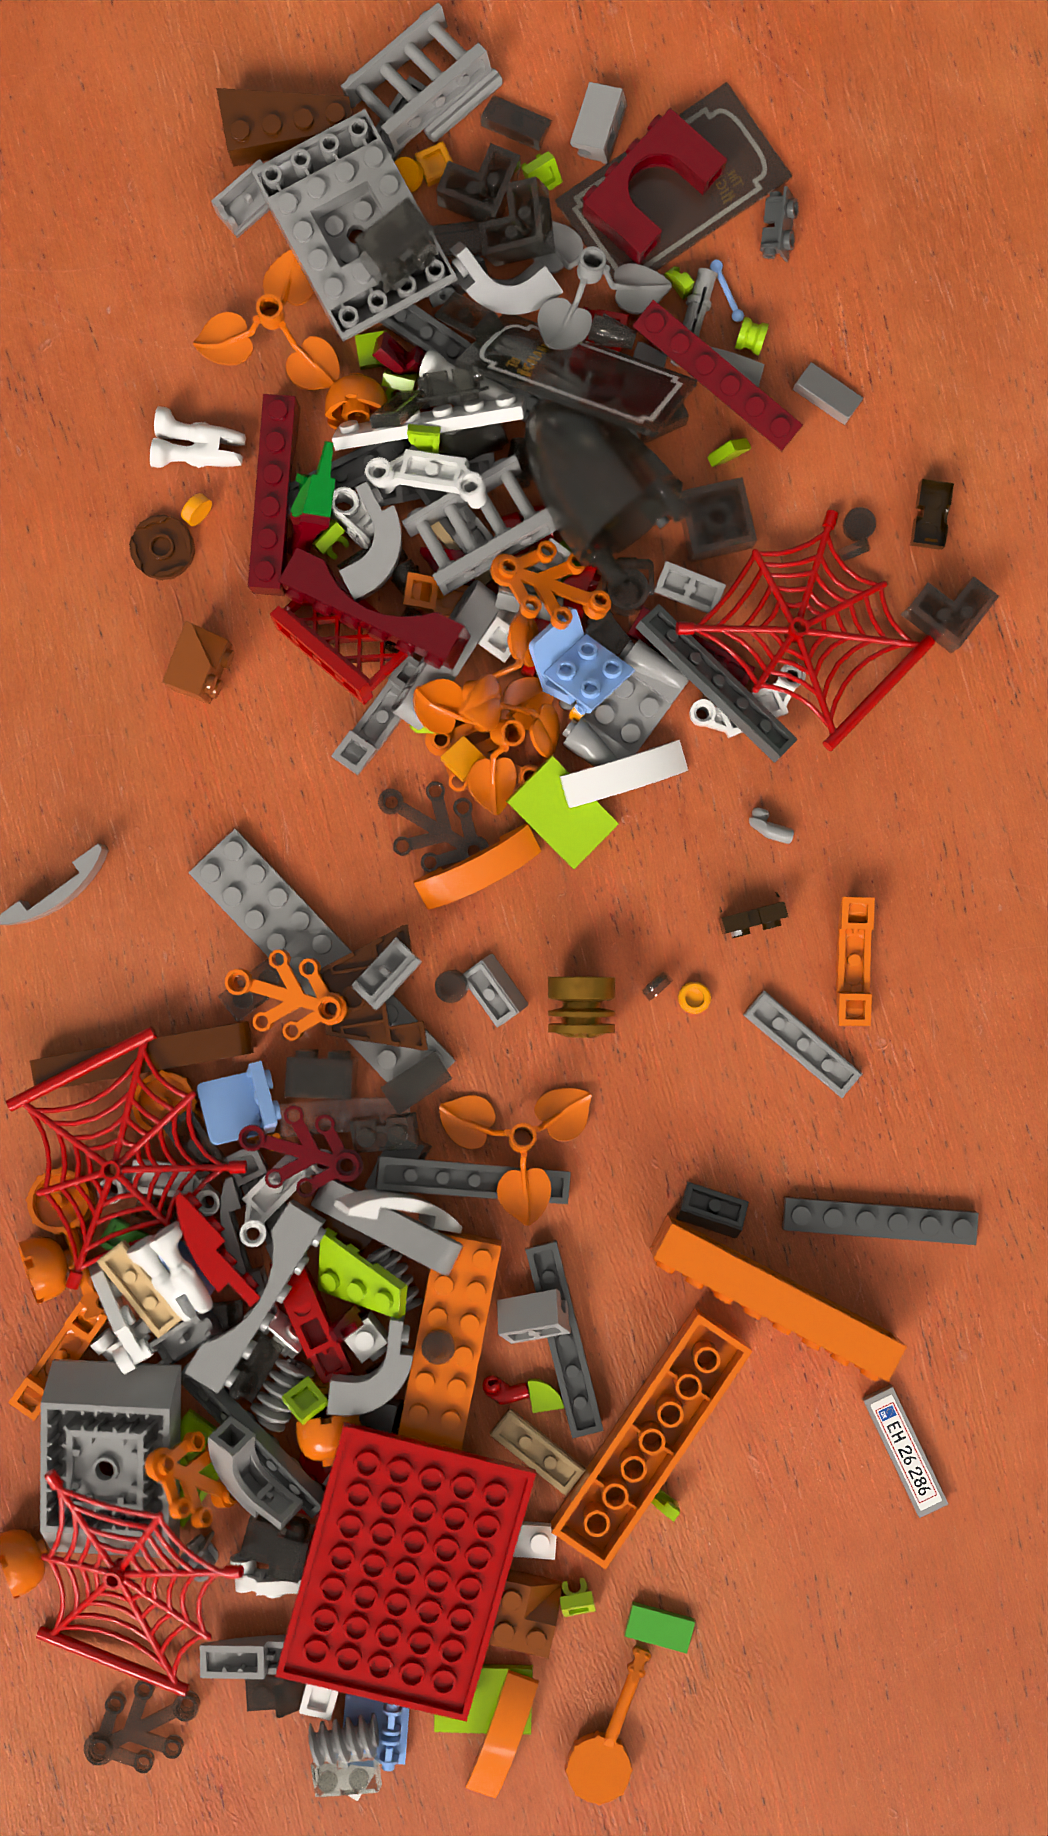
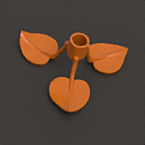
(228, 341)
(483, 695)
(488, 780)
(522, 1192)

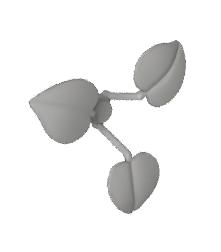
(564, 323)

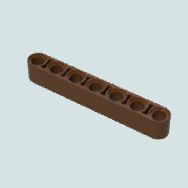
(163, 1051)

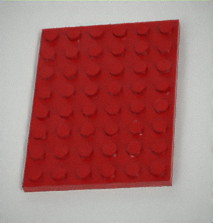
(405, 1572)

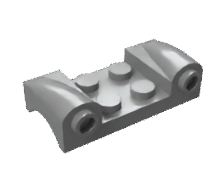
(630, 712)

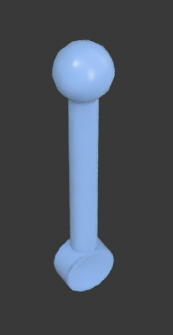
(737, 315)

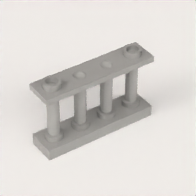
(436, 97)
(478, 556)

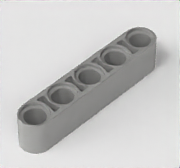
(475, 612)
(393, 1230)

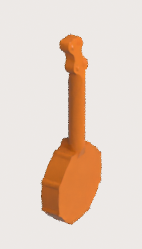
(178, 1081)
(47, 1218)
(598, 1761)

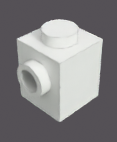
(369, 1339)

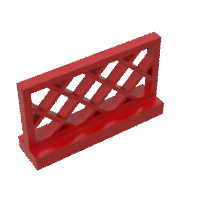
(330, 658)

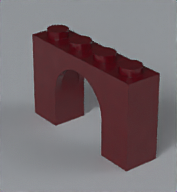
(666, 144)

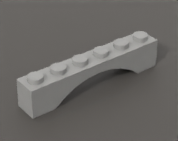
(219, 1355)

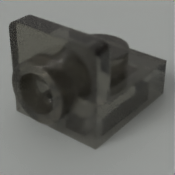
(608, 633)

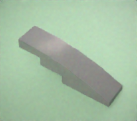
(241, 1657)

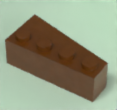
(273, 122)

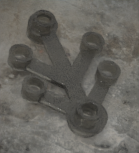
(439, 830)
(137, 1730)

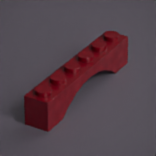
(717, 375)
(272, 493)
(429, 635)

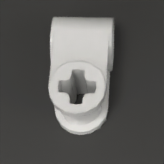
(354, 521)

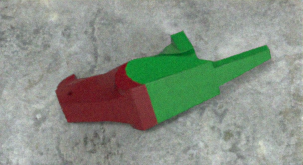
(313, 503)

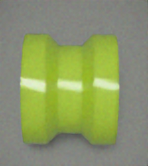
(751, 336)

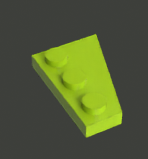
(356, 1280)

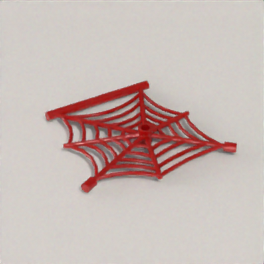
(802, 625)
(23, 1100)
(118, 1576)

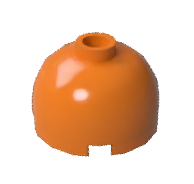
(353, 399)
(45, 1267)
(320, 1437)
(21, 1560)

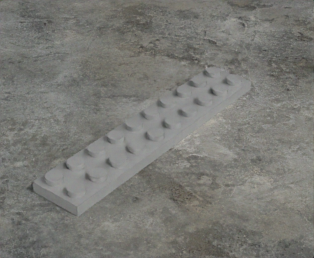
(281, 919)

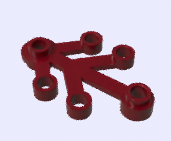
(307, 1153)

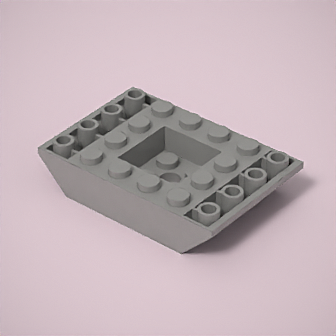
(323, 194)
(113, 1417)

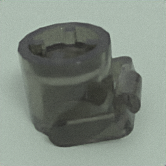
(632, 593)

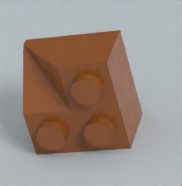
(198, 663)
(527, 1614)

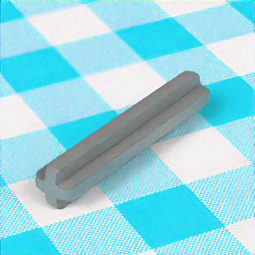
(463, 105)

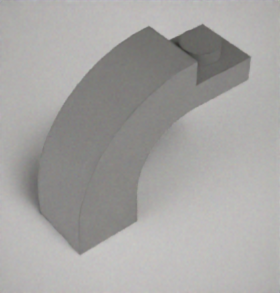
(508, 296)
(381, 560)
(367, 1392)
(240, 1470)

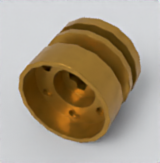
(581, 1005)

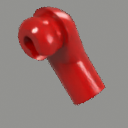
(504, 1393)

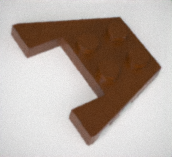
(362, 1020)

